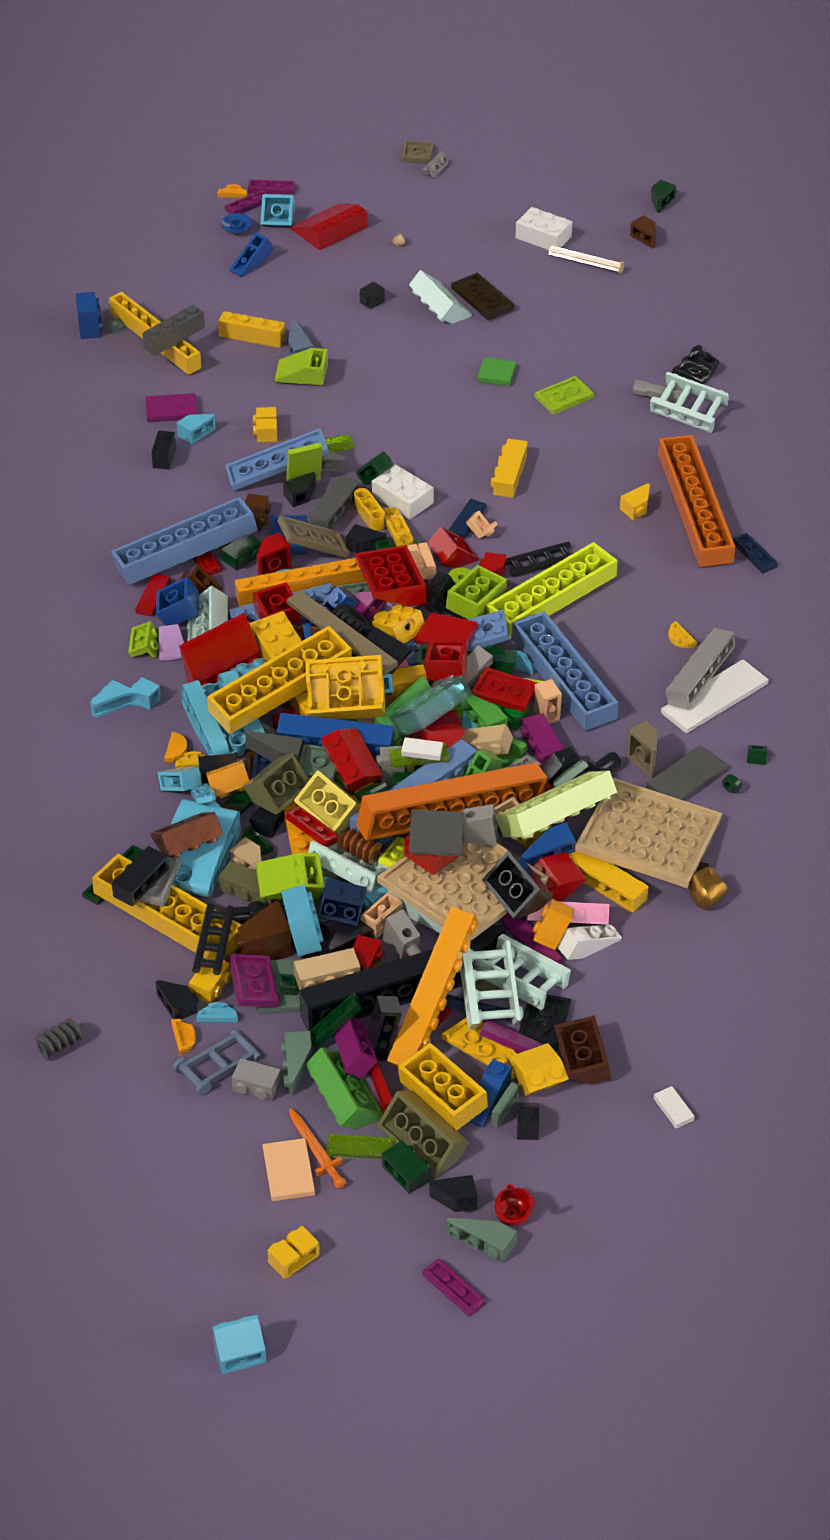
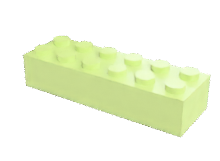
(556, 804)

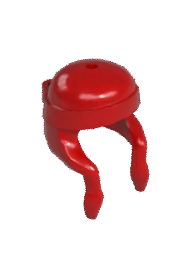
(514, 1201)

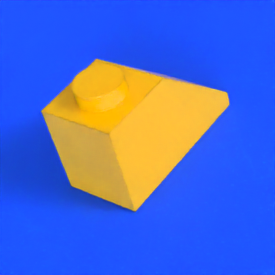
(635, 502)

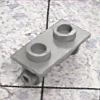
(435, 165)

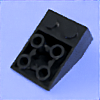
(386, 643)

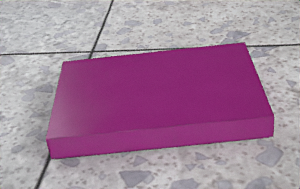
(170, 407)
(253, 980)

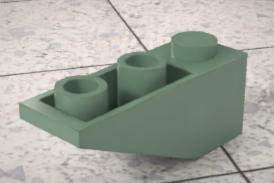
(298, 1052)
(483, 1235)

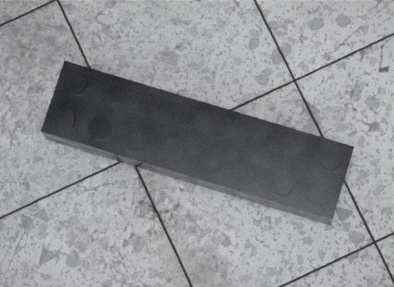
(392, 978)

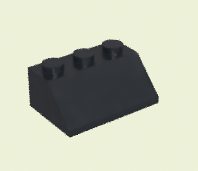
(517, 886)

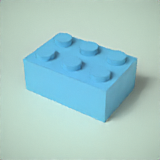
(302, 920)

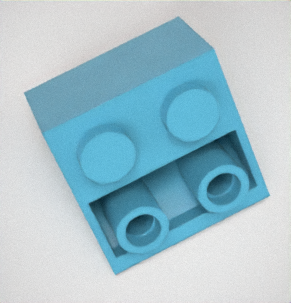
(239, 1344)

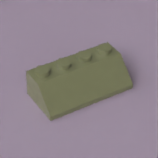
(423, 1129)

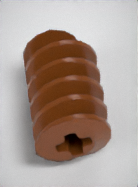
(356, 845)

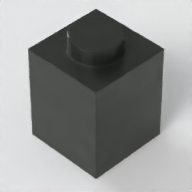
(372, 295)

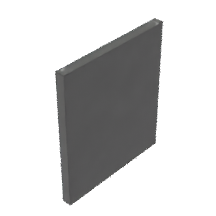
(436, 832)

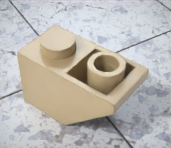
(246, 853)

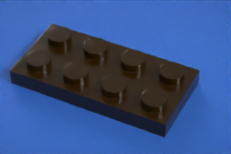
(482, 296)

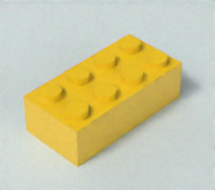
(443, 1086)

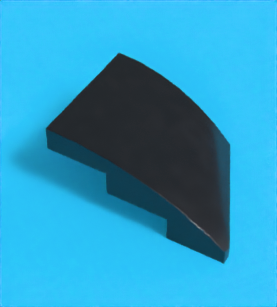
(697, 365)

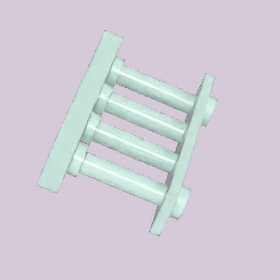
(685, 415)
(348, 866)
(536, 964)
(472, 996)

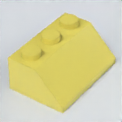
(328, 802)

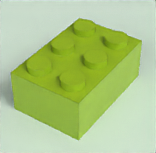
(474, 591)

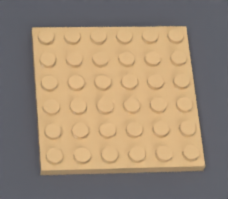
(649, 833)
(454, 885)

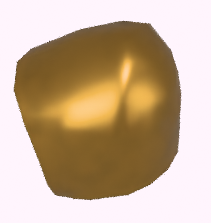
(707, 888)

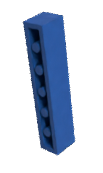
(313, 728)

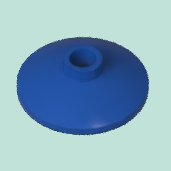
(236, 223)

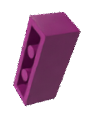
(540, 737)
(355, 1048)

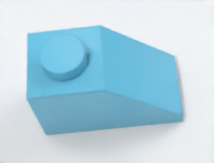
(195, 427)
(179, 779)

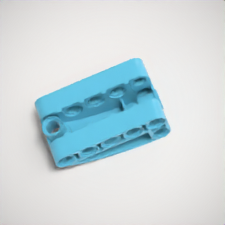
(209, 731)
(203, 865)

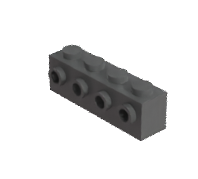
(173, 330)
(334, 503)

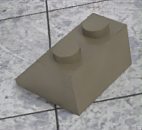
(643, 747)

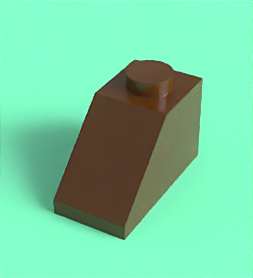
(644, 231)
(200, 578)

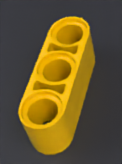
(369, 509)

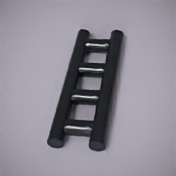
(534, 565)
(219, 948)

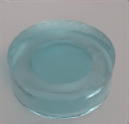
(115, 326)

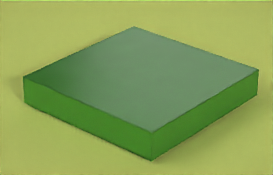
(496, 371)

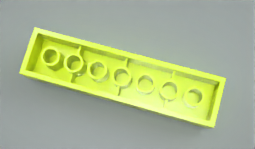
(557, 585)

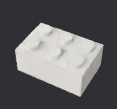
(543, 229)
(403, 491)

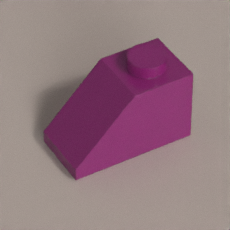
(368, 605)

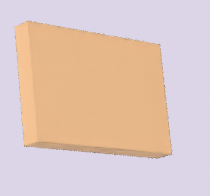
(288, 1169)

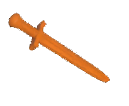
(318, 1151)

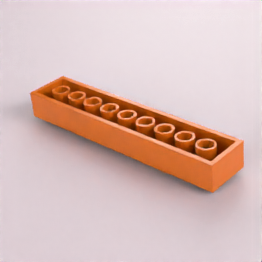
(696, 501)
(390, 811)

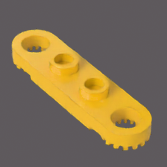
(397, 527)

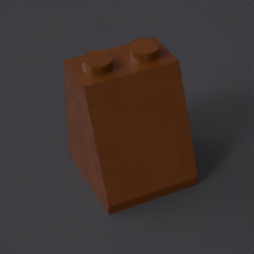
(266, 934)

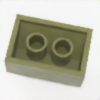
(277, 784)

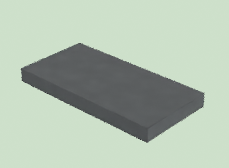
(688, 774)

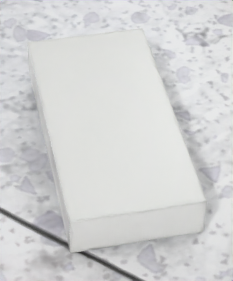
(422, 749)
(674, 1107)

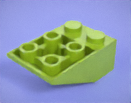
(303, 367)
(290, 872)

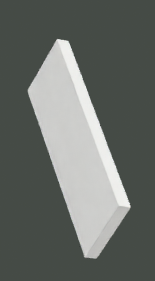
(717, 696)

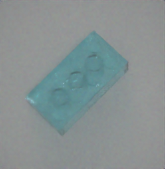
(430, 705)

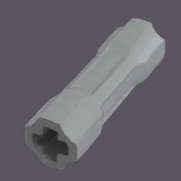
(646, 389)

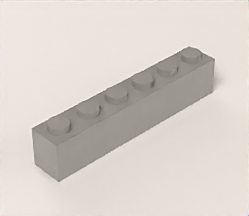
(700, 668)

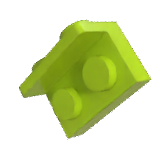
(144, 639)

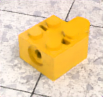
(400, 622)

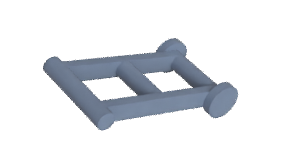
(204, 1086)

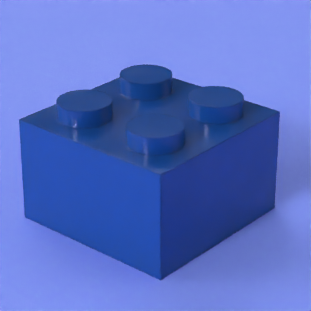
(88, 315)
(177, 602)

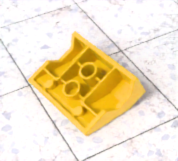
(346, 687)

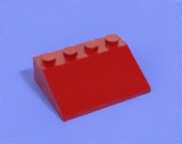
(332, 225)
(392, 575)
(219, 650)

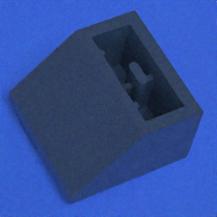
(342, 902)

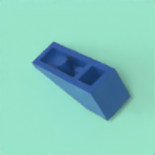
(252, 255)
(551, 842)
(495, 1082)

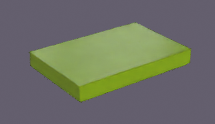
(564, 395)
(304, 461)

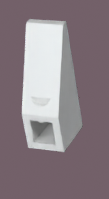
(584, 941)

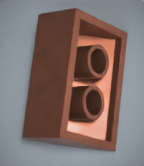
(187, 834)
(583, 1050)

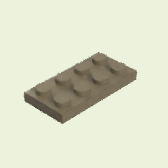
(313, 536)

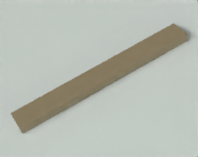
(322, 618)

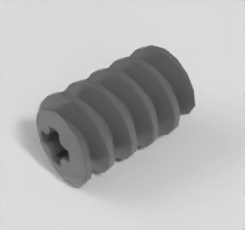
(57, 1036)

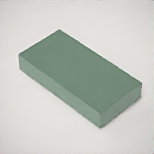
(504, 1104)

